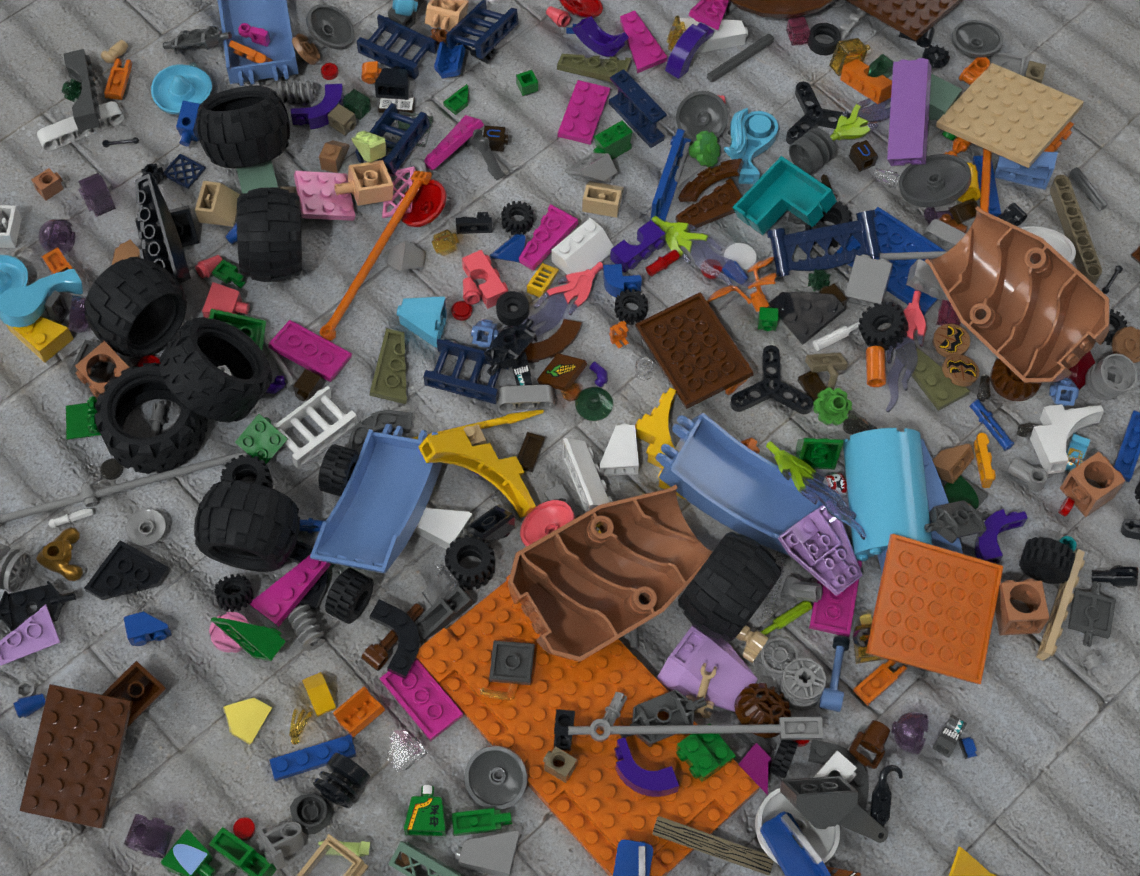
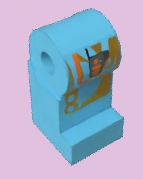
(1076, 451)

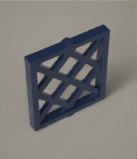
(178, 180)

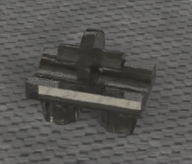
(856, 423)

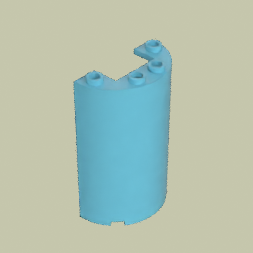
(886, 488)

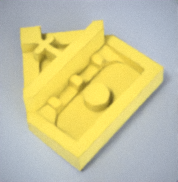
(246, 718)

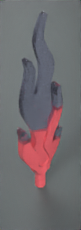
(559, 297)
(906, 351)

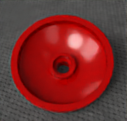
(583, 8)
(426, 205)

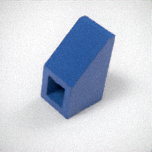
(145, 628)

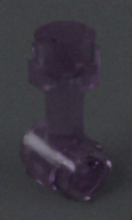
(930, 214)

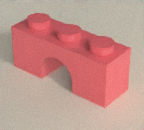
(479, 267)

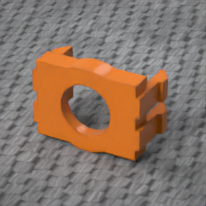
(621, 334)

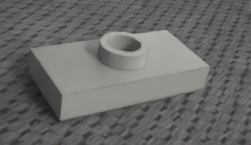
(559, 493)

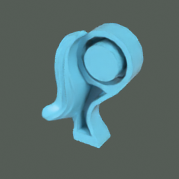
(750, 137)
(26, 304)

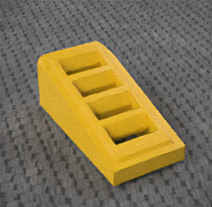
(537, 291)

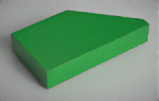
(457, 101)

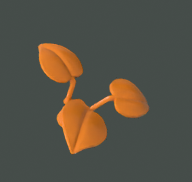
(757, 297)

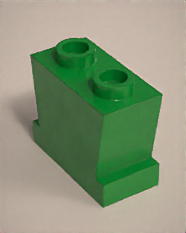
(614, 140)

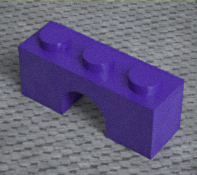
(629, 255)

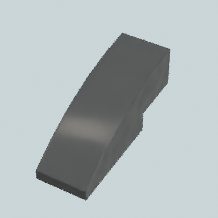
(443, 612)

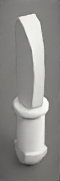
(53, 523)

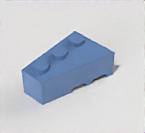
(1035, 176)

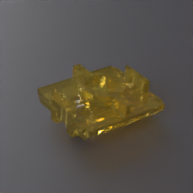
(675, 32)

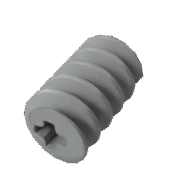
(296, 92)
(304, 627)

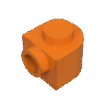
(370, 72)

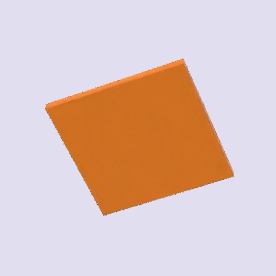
(934, 609)

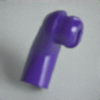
(602, 375)
(277, 385)

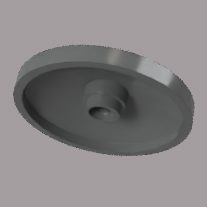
(936, 182)

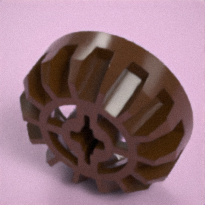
(1009, 385)
(763, 710)

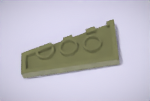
(592, 67)
(390, 375)

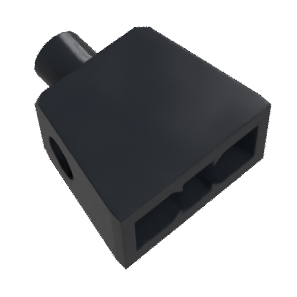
(392, 83)

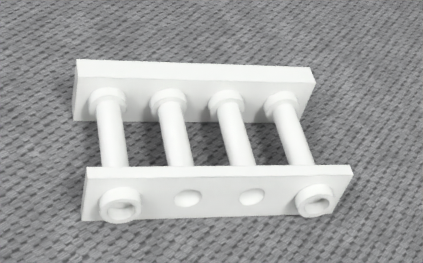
(321, 442)

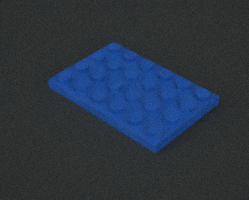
(897, 238)

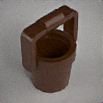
(873, 740)

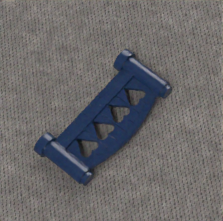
(784, 245)

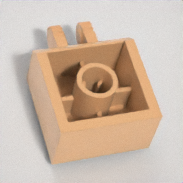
(445, 13)

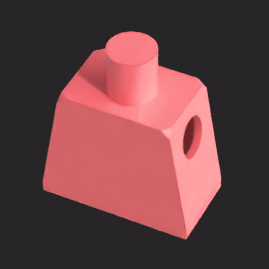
(224, 299)

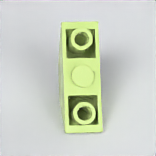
(370, 145)

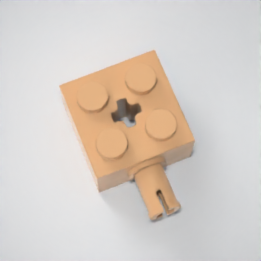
(367, 183)

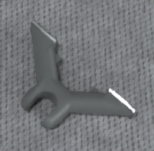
(482, 145)

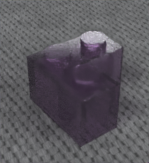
(96, 195)

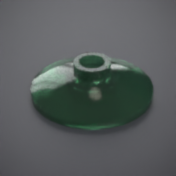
(594, 410)

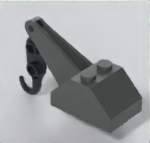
(834, 802)

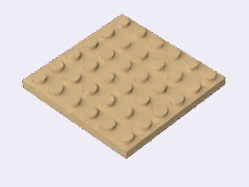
(1010, 115)

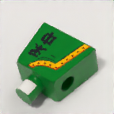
(425, 815)

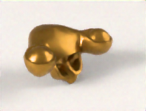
(58, 553)

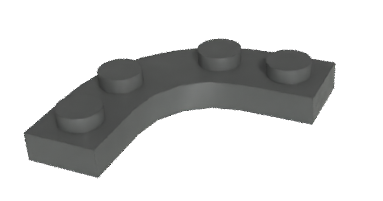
(377, 423)
(822, 751)

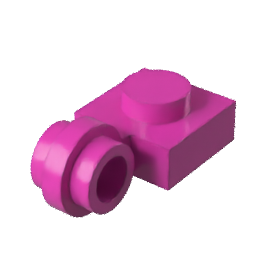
(257, 35)

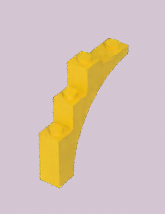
(655, 431)
(481, 459)

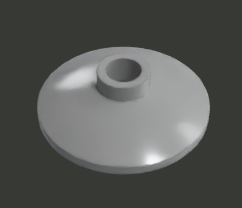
(146, 520)

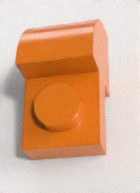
(56, 261)

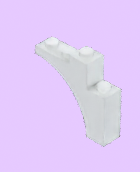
(1056, 428)

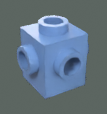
(480, 337)
(1068, 396)

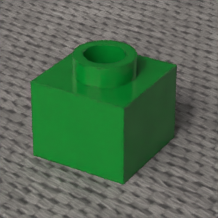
(527, 82)
(767, 319)

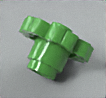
(705, 149)
(832, 406)

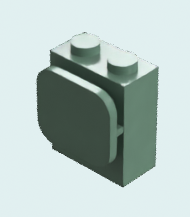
(942, 97)
(257, 177)

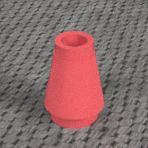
(559, 17)
(206, 266)
(470, 291)

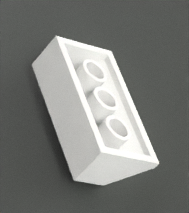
(584, 474)

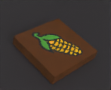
(562, 372)

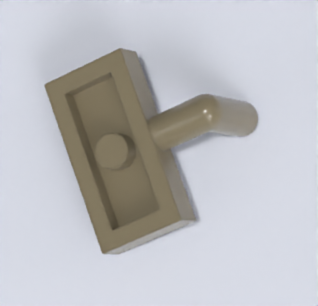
(827, 362)

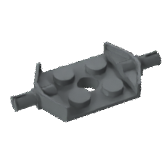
(210, 37)
(956, 520)
(674, 703)

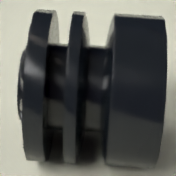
(343, 777)

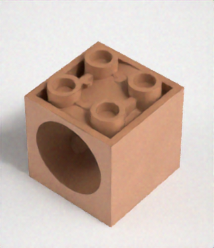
(101, 353)
(1085, 495)
(1013, 621)

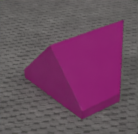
(756, 766)

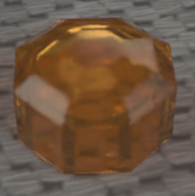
(572, 393)

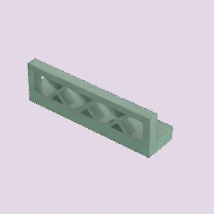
(422, 858)

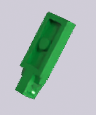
(479, 821)

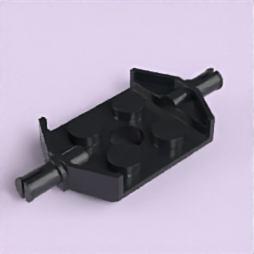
(509, 346)
(15, 605)

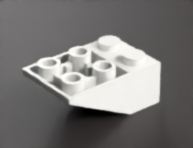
(9, 226)

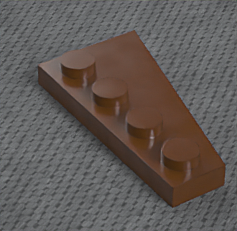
(711, 207)

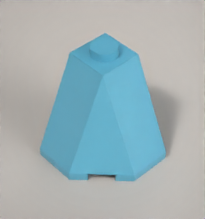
(424, 317)

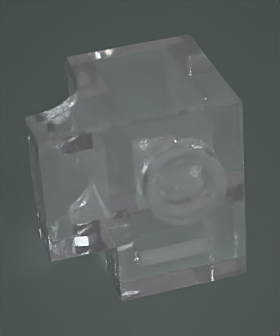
(404, 750)

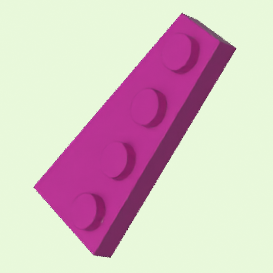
(709, 12)
(643, 46)
(553, 229)
(289, 590)

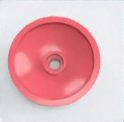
(544, 520)

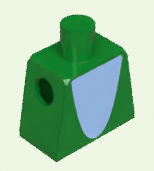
(188, 857)

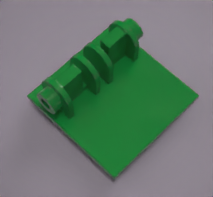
(81, 420)
(261, 439)

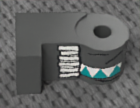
(949, 736)

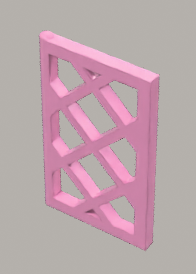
(399, 173)

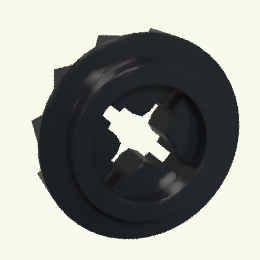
(943, 56)

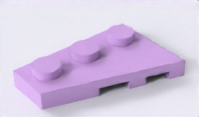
(30, 637)

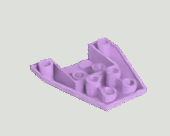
(823, 549)
(684, 664)

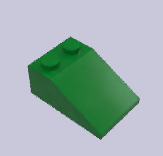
(250, 326)
(819, 452)
(254, 639)

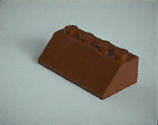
(137, 686)

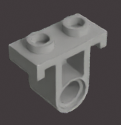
(280, 842)

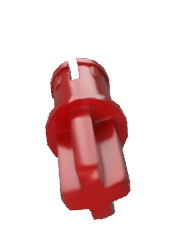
(662, 263)

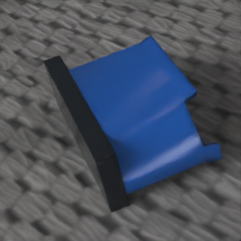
(968, 747)

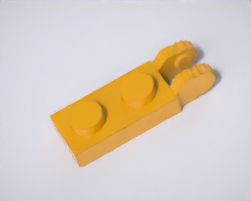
(984, 460)

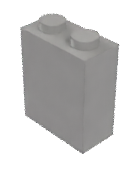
(868, 281)

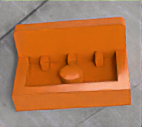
(358, 712)

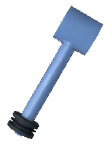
(832, 697)

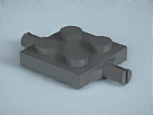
(1092, 614)

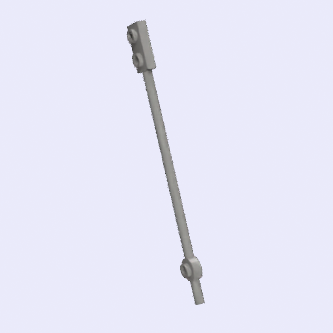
(789, 728)

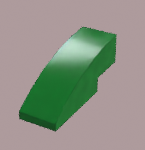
(241, 854)

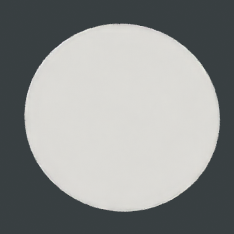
(742, 254)

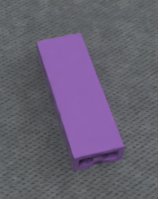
(909, 112)

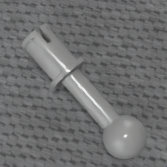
(157, 418)

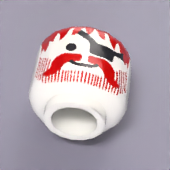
(837, 483)

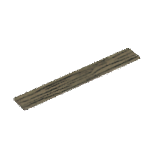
(713, 845)

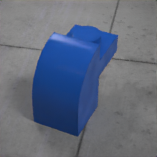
(615, 281)

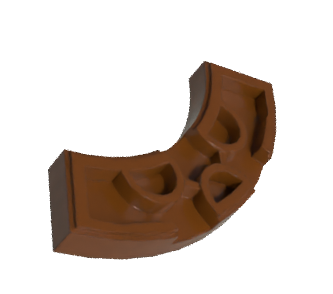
(709, 176)
(555, 344)

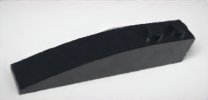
(158, 232)

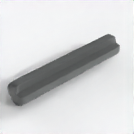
(1088, 188)

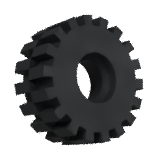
(879, 315)

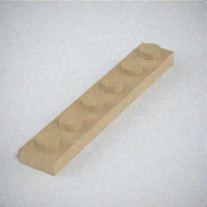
(1059, 610)

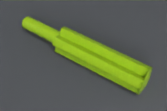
(788, 617)

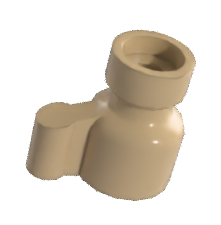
(754, 643)

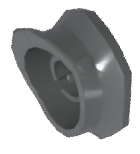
(311, 812)

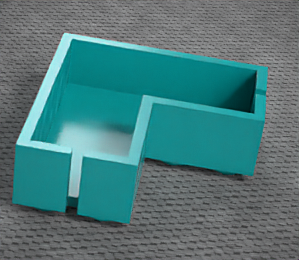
(784, 189)

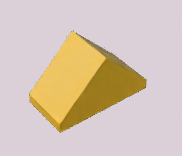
(319, 694)

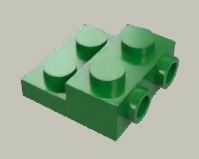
(704, 754)

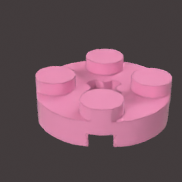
(220, 639)

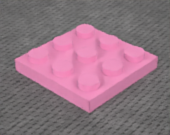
(319, 196)

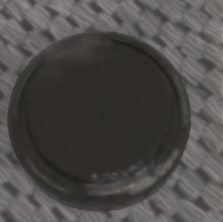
(111, 469)

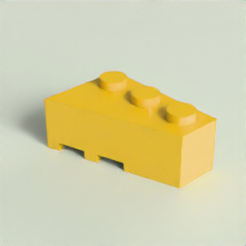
(43, 337)

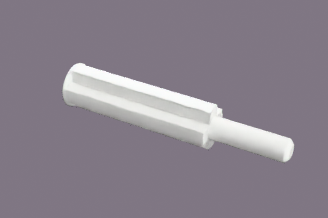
(833, 336)

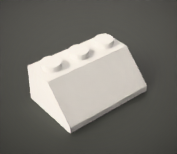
(582, 248)

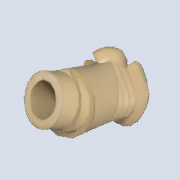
(115, 51)

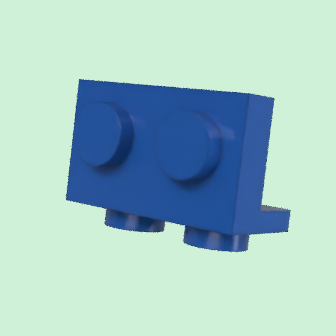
(449, 61)

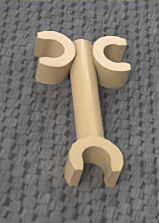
(703, 690)

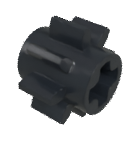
(156, 172)

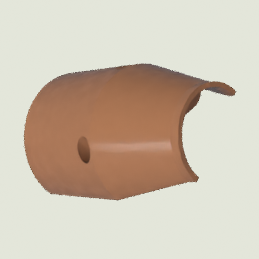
(1034, 312)
(588, 584)

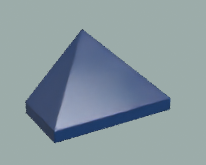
(510, 249)

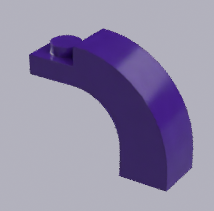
(598, 40)
(686, 47)
(318, 115)
(986, 546)
(642, 781)

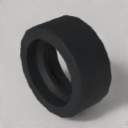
(823, 29)

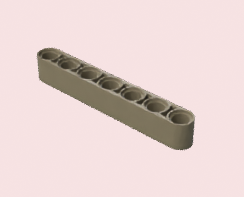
(1075, 228)

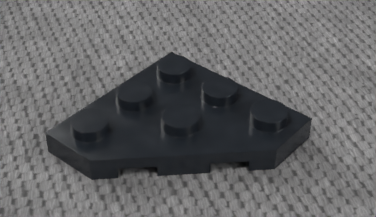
(806, 312)
(126, 572)

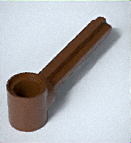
(376, 654)

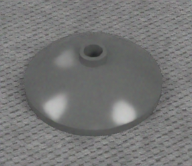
(330, 26)
(977, 38)
(702, 105)
(486, 786)

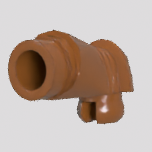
(438, 35)
(946, 218)

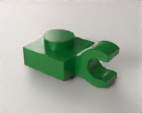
(226, 271)

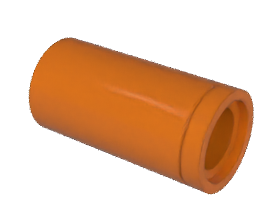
(875, 366)

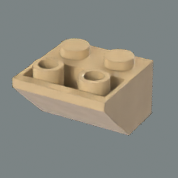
(602, 199)
(216, 204)

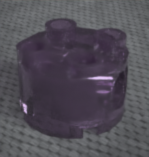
(149, 836)

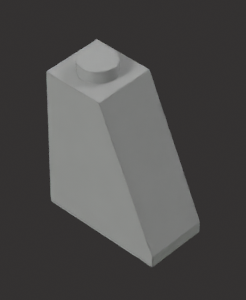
(490, 853)

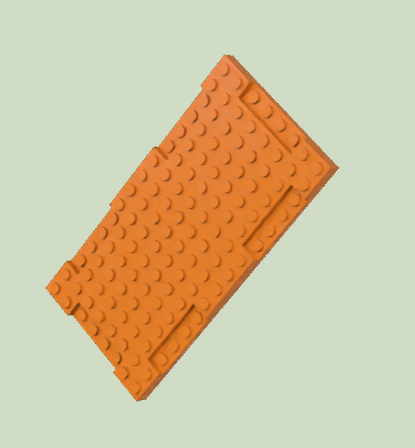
(594, 799)

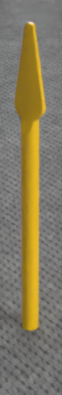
(509, 418)

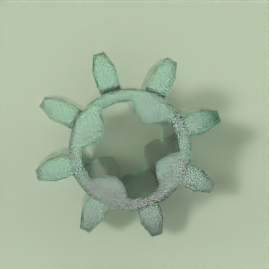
(71, 90)
(818, 279)

